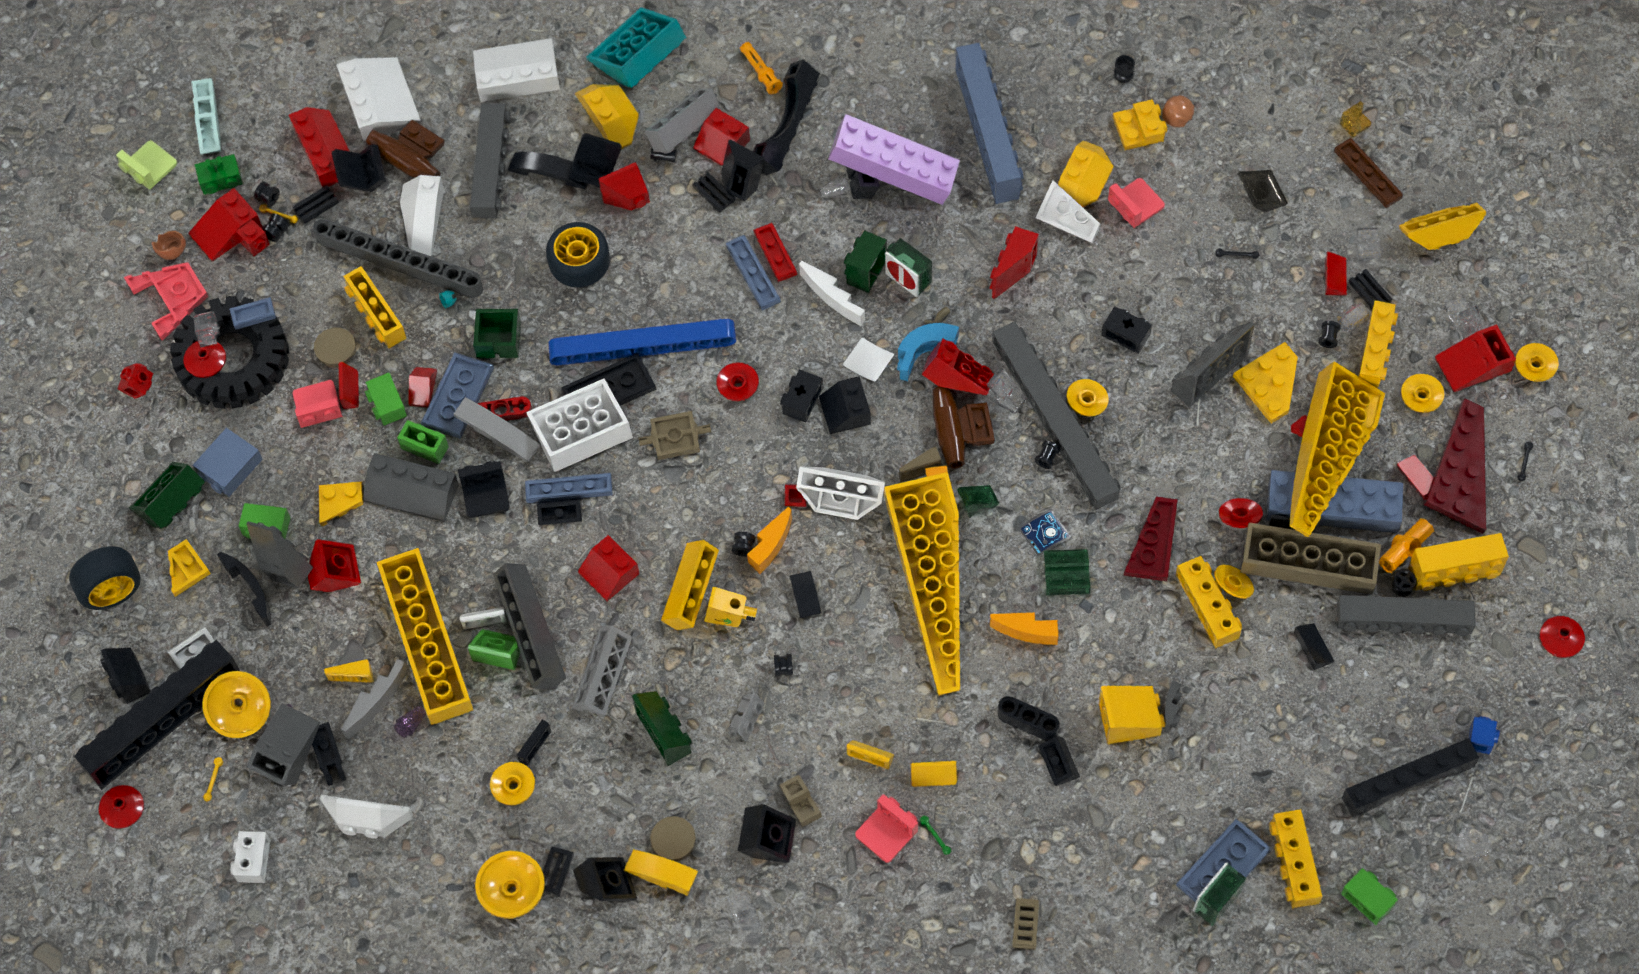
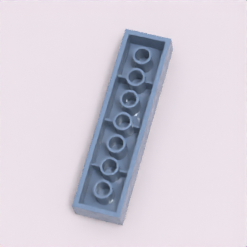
(988, 123)

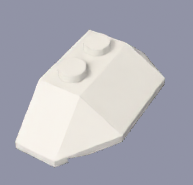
(839, 491)
(366, 817)

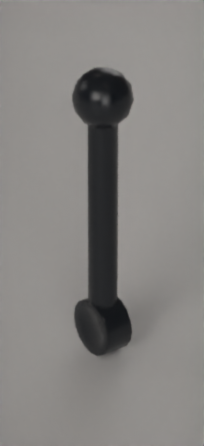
(1220, 252)
(1528, 447)

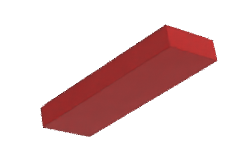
(775, 252)

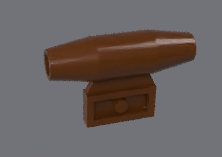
(410, 149)
(955, 426)

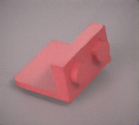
(1135, 201)
(316, 403)
(887, 829)

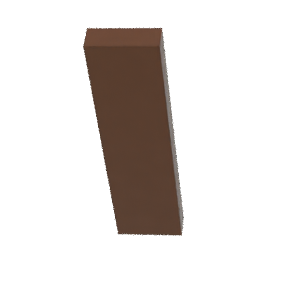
(1368, 172)

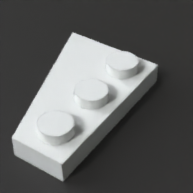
(1066, 214)

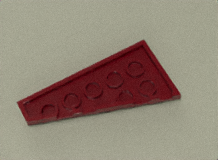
(1460, 477)

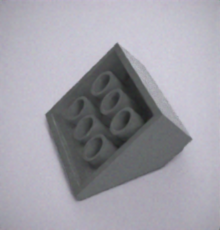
(1213, 364)

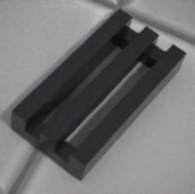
(703, 181)
(313, 202)
(1370, 281)
(534, 742)
(549, 889)

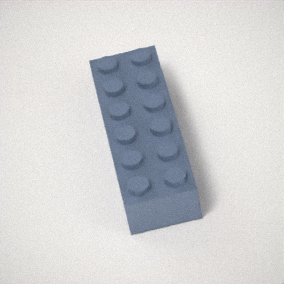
(1356, 505)

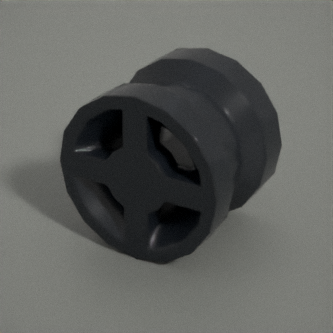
(267, 194)
(743, 543)
(1403, 577)
(783, 665)

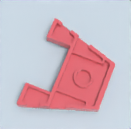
(178, 289)

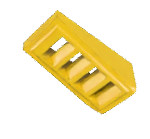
(351, 672)

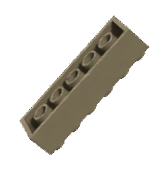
(1311, 559)

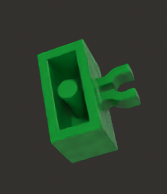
(218, 174)

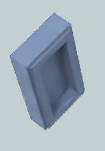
(252, 313)

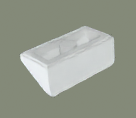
(483, 618)
(190, 647)

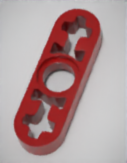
(515, 402)

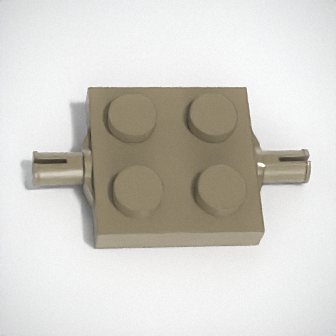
(674, 435)

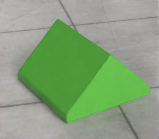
(494, 649)

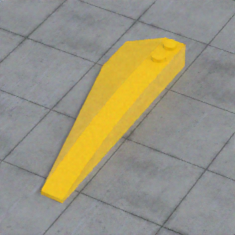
(1335, 431)
(928, 544)

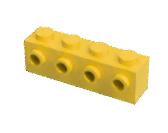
(375, 307)
(1377, 341)
(690, 585)
(1208, 601)
(1296, 859)

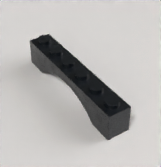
(799, 85)
(1381, 788)

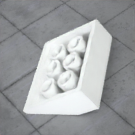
(516, 70)
(377, 94)
(579, 425)

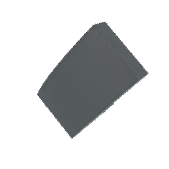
(1171, 708)

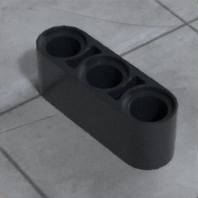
(1022, 709)

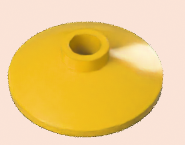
(1540, 355)
(1422, 385)
(1090, 391)
(1233, 581)
(509, 774)

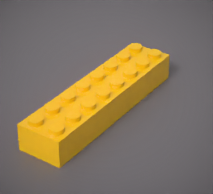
(424, 636)

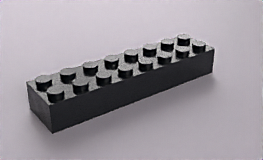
(154, 716)

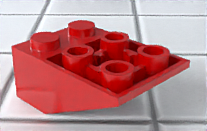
(1015, 260)
(1476, 359)
(956, 370)

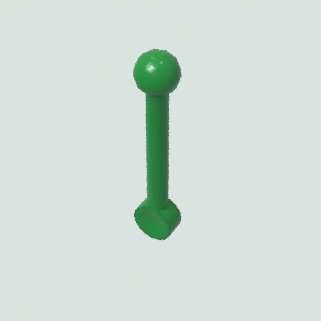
(924, 820)

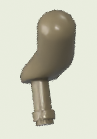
(939, 317)

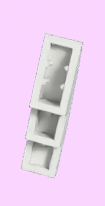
(827, 289)

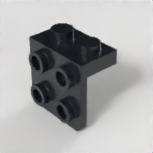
(594, 159)
(359, 170)
(484, 489)

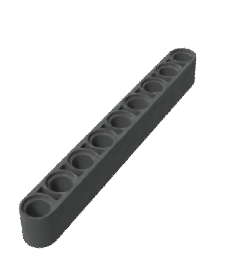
(404, 265)

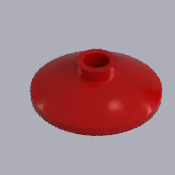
(207, 365)
(734, 374)
(1240, 512)
(1561, 645)
(127, 813)

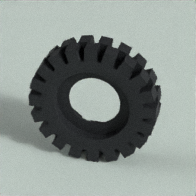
(265, 366)

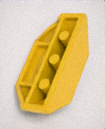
(610, 112)
(1086, 173)
(1444, 226)

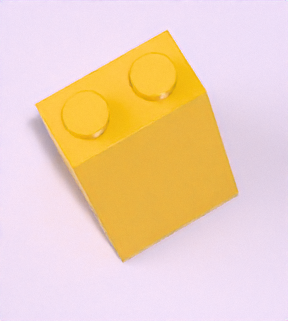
(1130, 713)

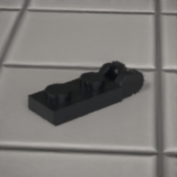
(327, 752)

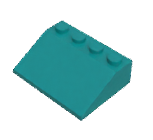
(637, 46)

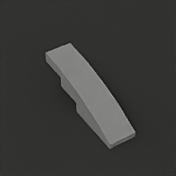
(497, 429)
(369, 705)

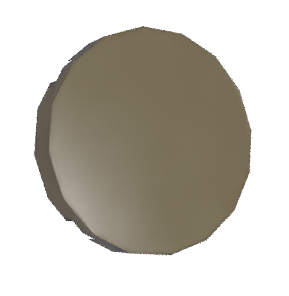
(334, 346)
(673, 838)

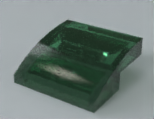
(1067, 572)

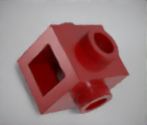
(135, 380)

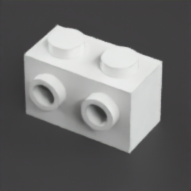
(250, 857)

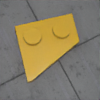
(338, 500)
(185, 567)

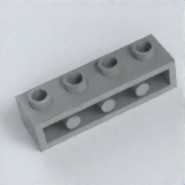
(682, 120)

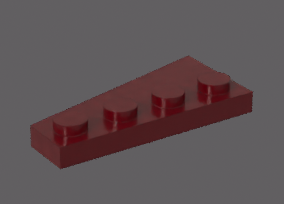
(1153, 549)

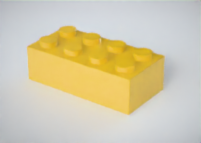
(1458, 562)

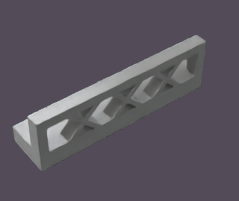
(595, 670)

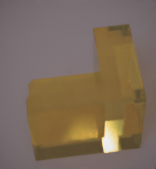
(1354, 120)

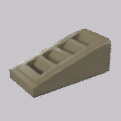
(917, 466)
(1025, 904)

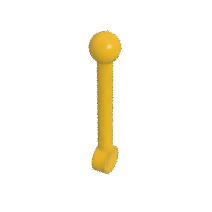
(263, 209)
(218, 763)

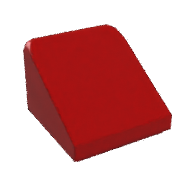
(793, 496)

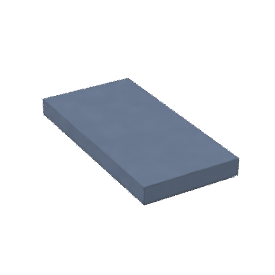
(461, 379)
(1236, 847)

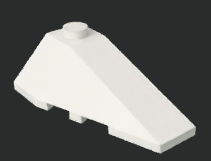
(421, 210)

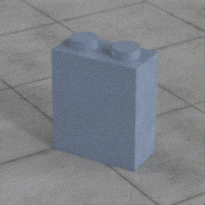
(227, 462)

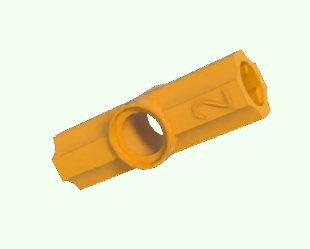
(1404, 545)

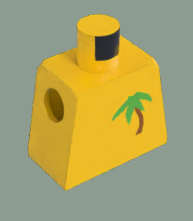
(728, 608)

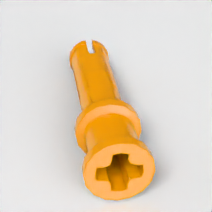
(765, 73)

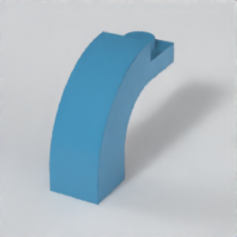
(921, 341)

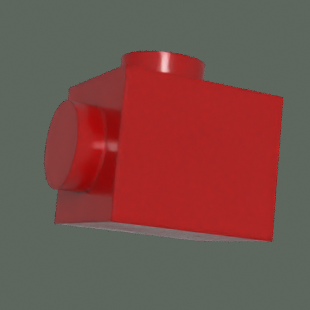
(252, 238)

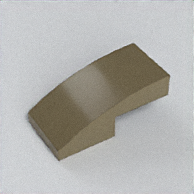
(800, 800)

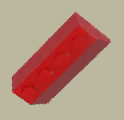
(318, 138)

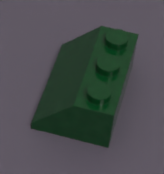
(168, 495)
(662, 726)

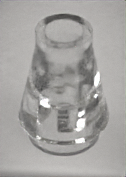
(836, 187)

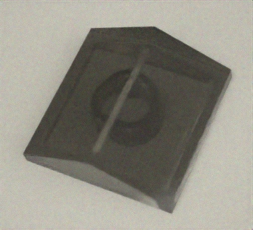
(1263, 189)

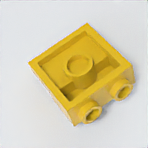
(1140, 125)

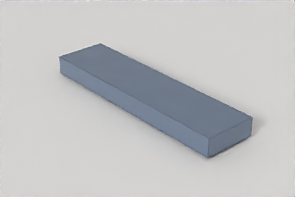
(753, 272)
(568, 488)

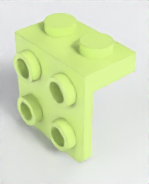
(147, 164)

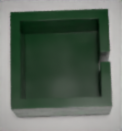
(865, 258)
(497, 333)

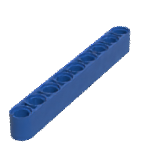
(642, 341)

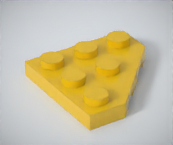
(1270, 381)

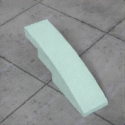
(206, 116)

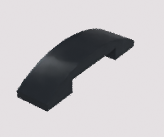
(544, 165)
(236, 568)

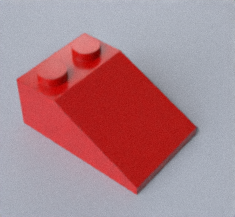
(218, 226)

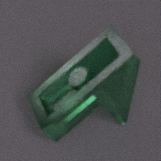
(977, 498)

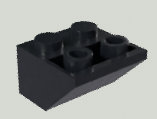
(741, 170)
(124, 673)

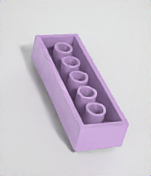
(894, 159)

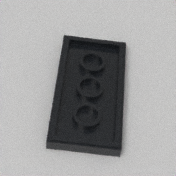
(626, 380)

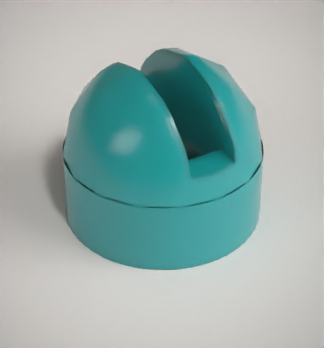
(447, 299)

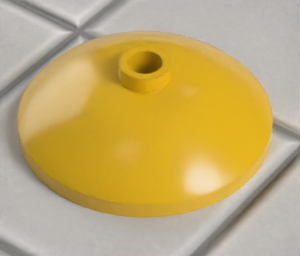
(225, 715)
(506, 871)

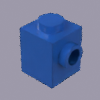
(1483, 734)

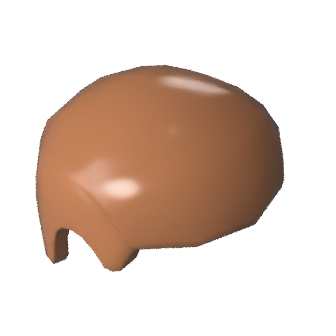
(1178, 111)
(169, 245)

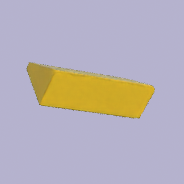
(869, 754)
(933, 773)

